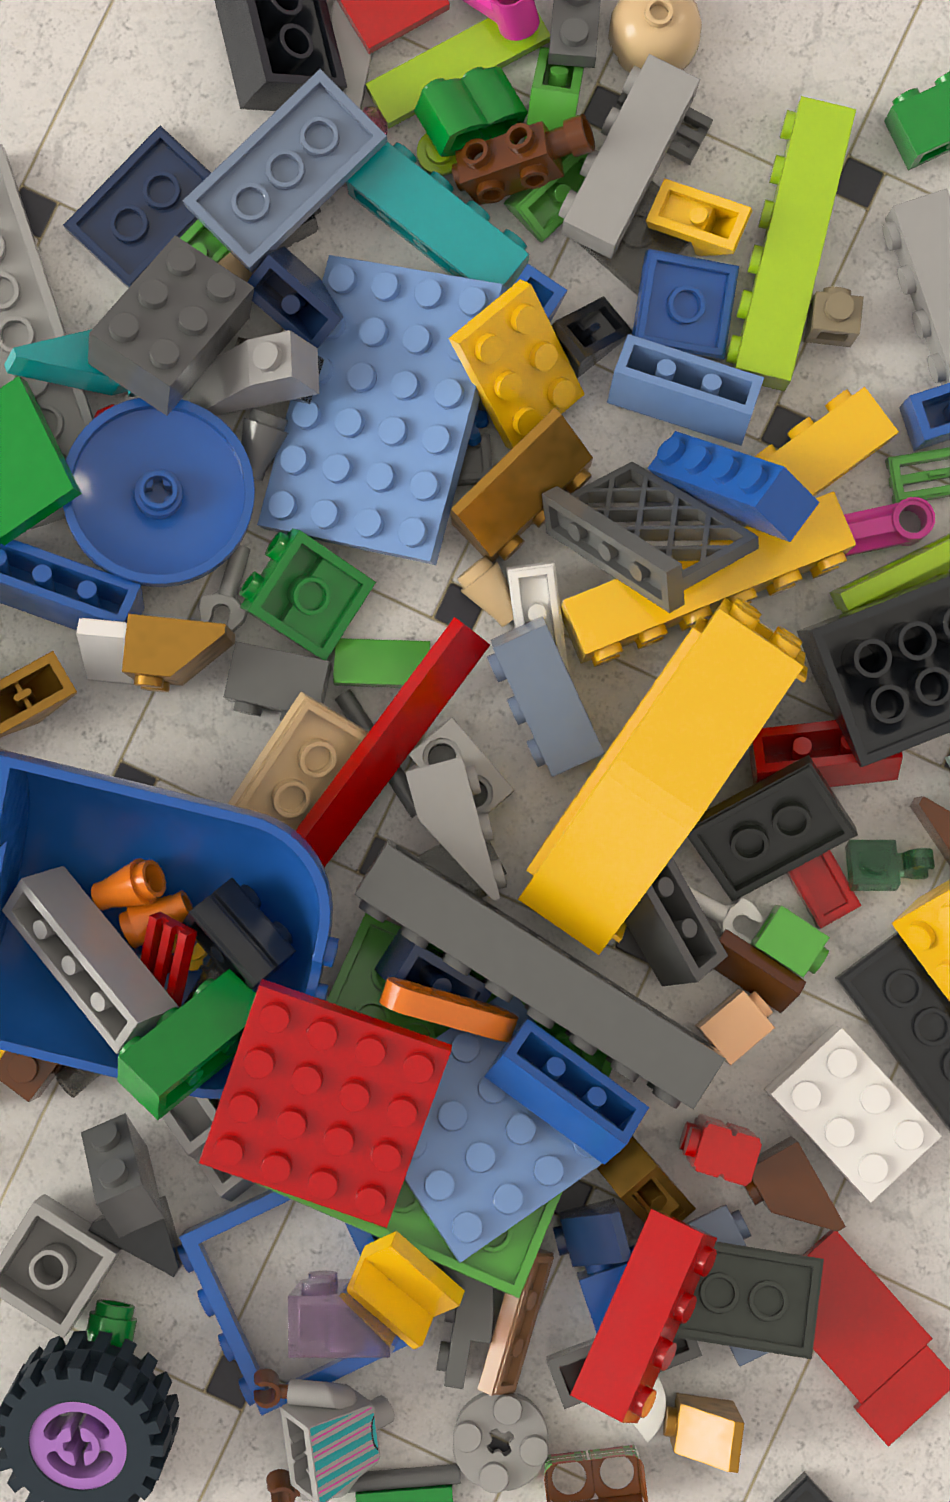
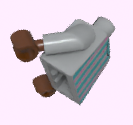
(326, 1436)

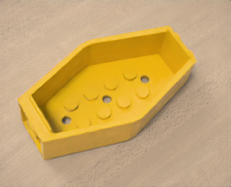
(662, 772)

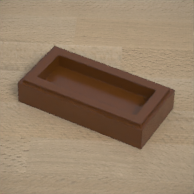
(758, 972)

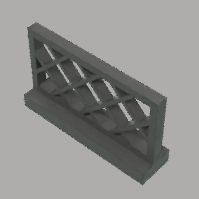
(624, 549)

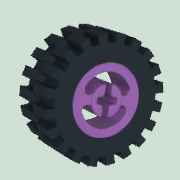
(124, 1416)

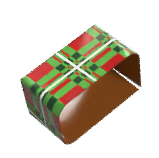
(591, 1462)

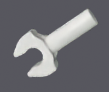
(725, 914)

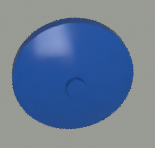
(159, 492)

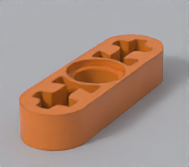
(448, 1009)

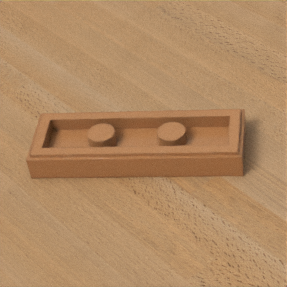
(514, 1331)

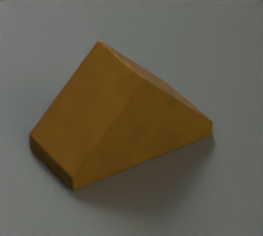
(33, 693)

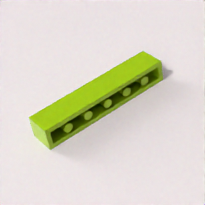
(792, 242)

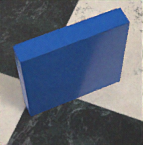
(686, 303)

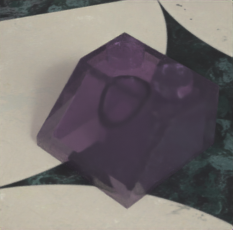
(332, 1323)

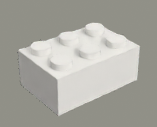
(852, 1112)

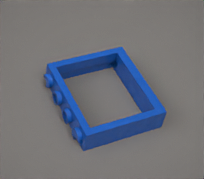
(215, 1301)

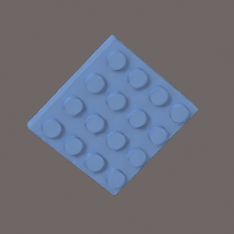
(483, 1152)

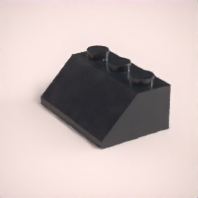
(277, 48)

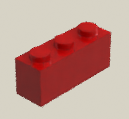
(825, 744)

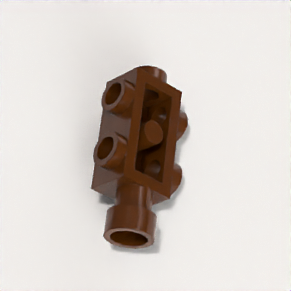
(515, 167)

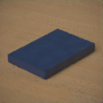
(139, 207)

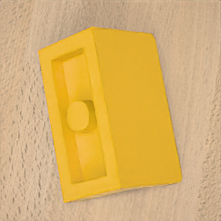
(402, 1287)

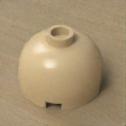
(656, 28)

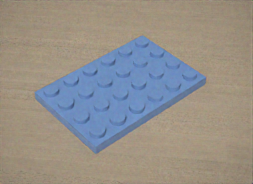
(393, 415)

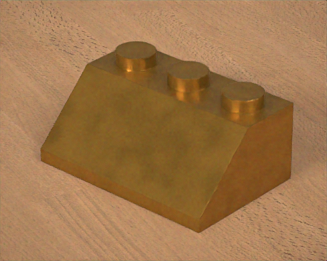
(511, 492)

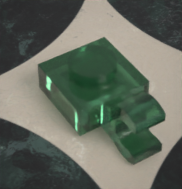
(878, 866)

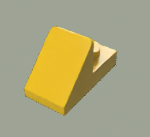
(704, 219)

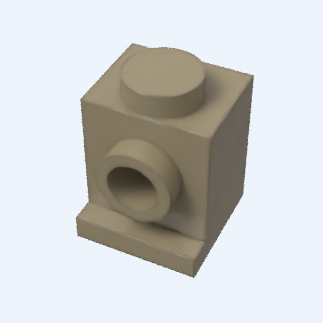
(834, 317)

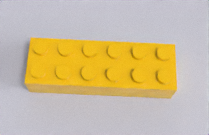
(616, 615)

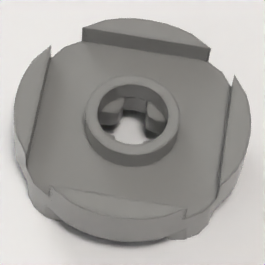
(496, 1469)

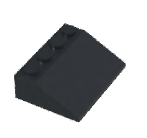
(886, 669)

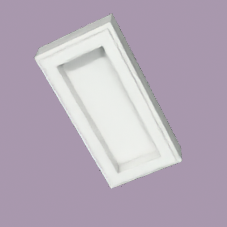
(103, 649)

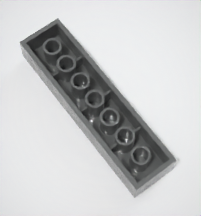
(540, 974)

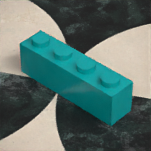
(435, 219)

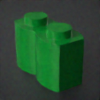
(468, 108)

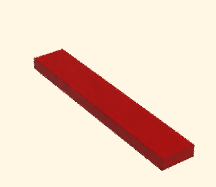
(391, 739)

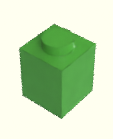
(791, 941)

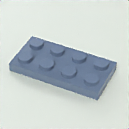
(285, 170)

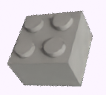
(54, 1265)

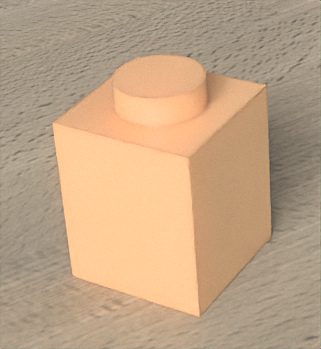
(737, 1024)

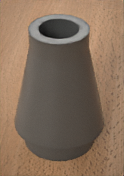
(262, 439)

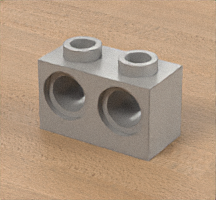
(453, 736)

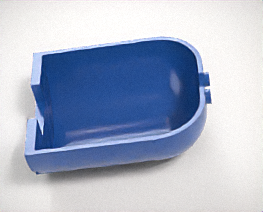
(99, 825)

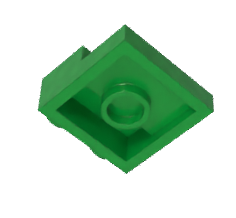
(305, 592)

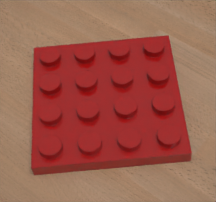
(325, 1103)

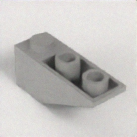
(448, 811)

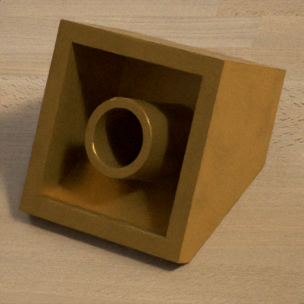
(171, 649)

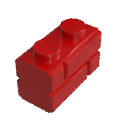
(720, 1149)

